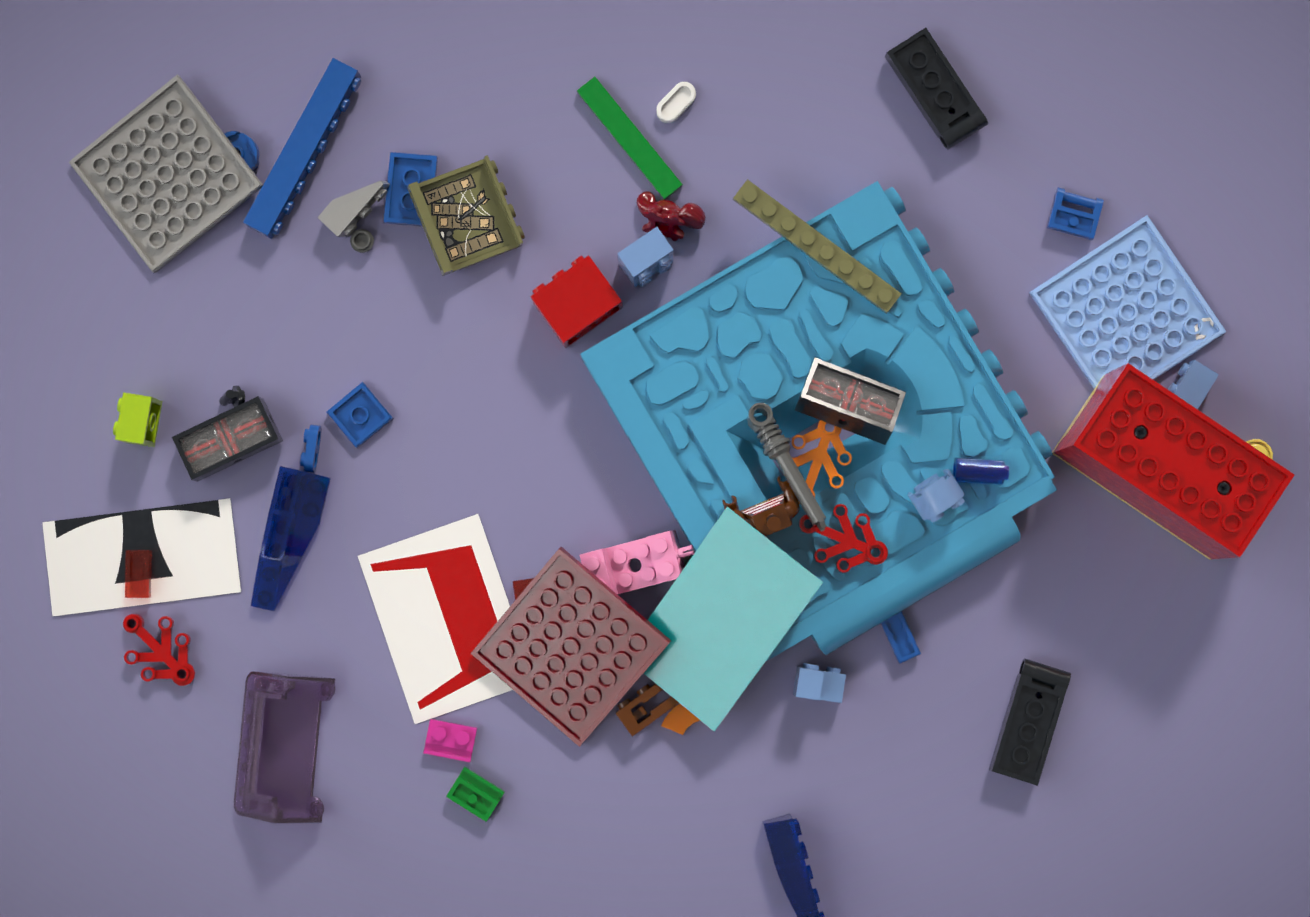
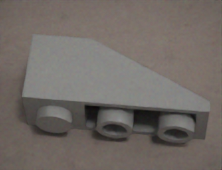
(347, 210)

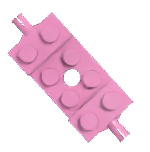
(659, 558)

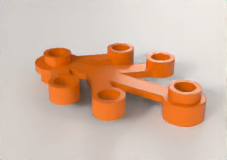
(820, 455)

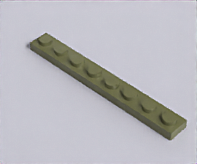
(816, 246)

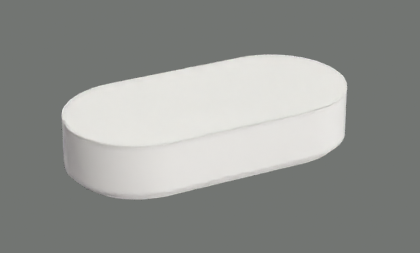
(676, 102)

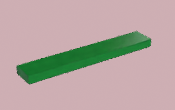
(629, 138)

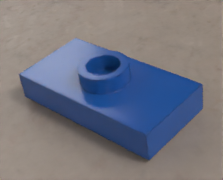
(900, 638)

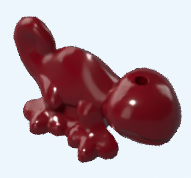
(668, 215)

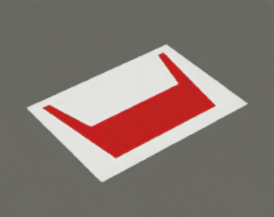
(435, 607)

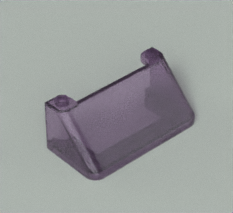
(280, 747)

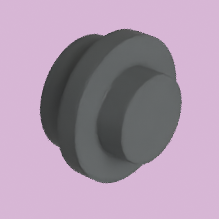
(362, 241)

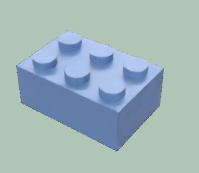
(646, 258)

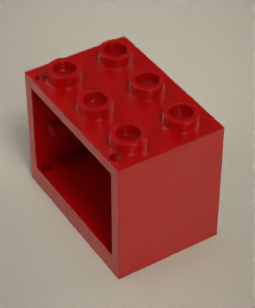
(576, 300)

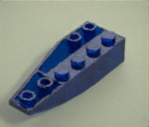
(288, 532)
(790, 864)

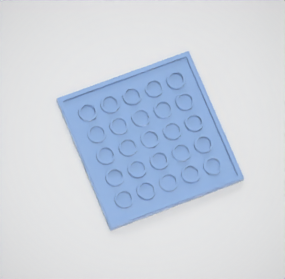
(1127, 306)

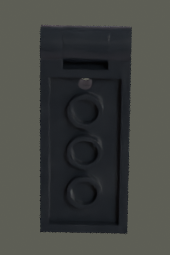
(936, 88)
(1030, 721)

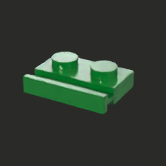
(475, 794)

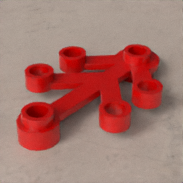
(848, 541)
(161, 652)

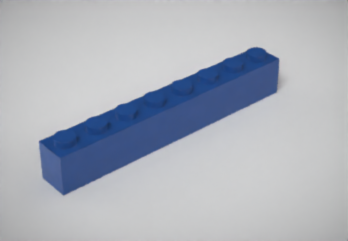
(302, 149)

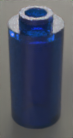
(980, 471)

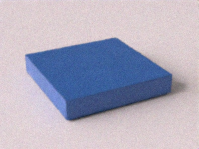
(359, 415)

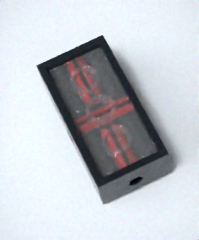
(850, 401)
(227, 439)

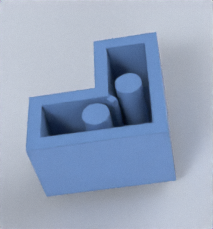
(819, 684)

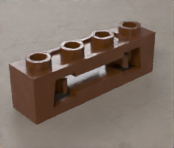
(630, 718)

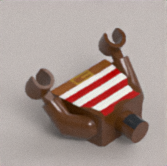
(770, 514)

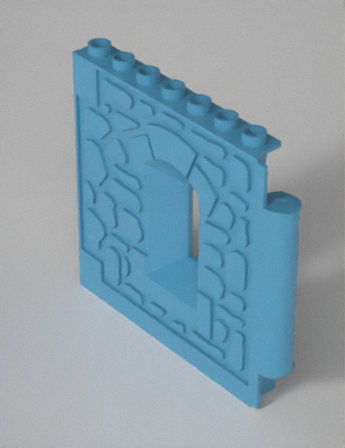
(750, 337)

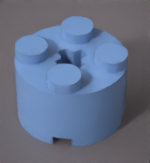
(936, 496)

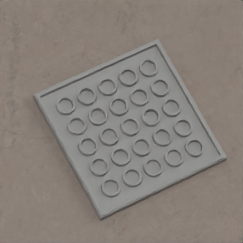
(166, 173)

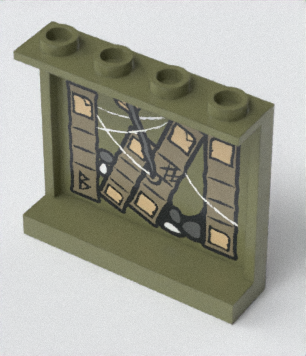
(466, 216)

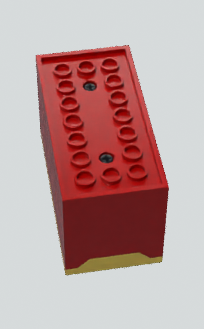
(1173, 463)

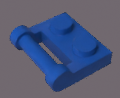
(1072, 220)

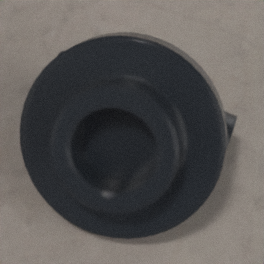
(235, 396)

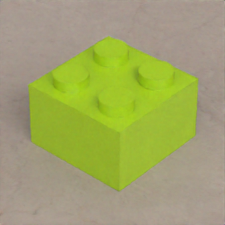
(137, 419)

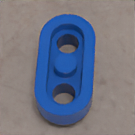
(310, 457)

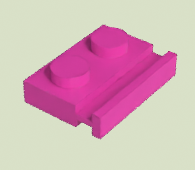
(450, 740)

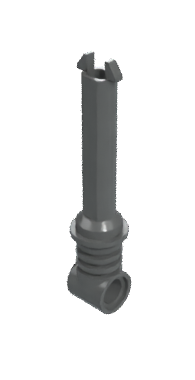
(778, 448)

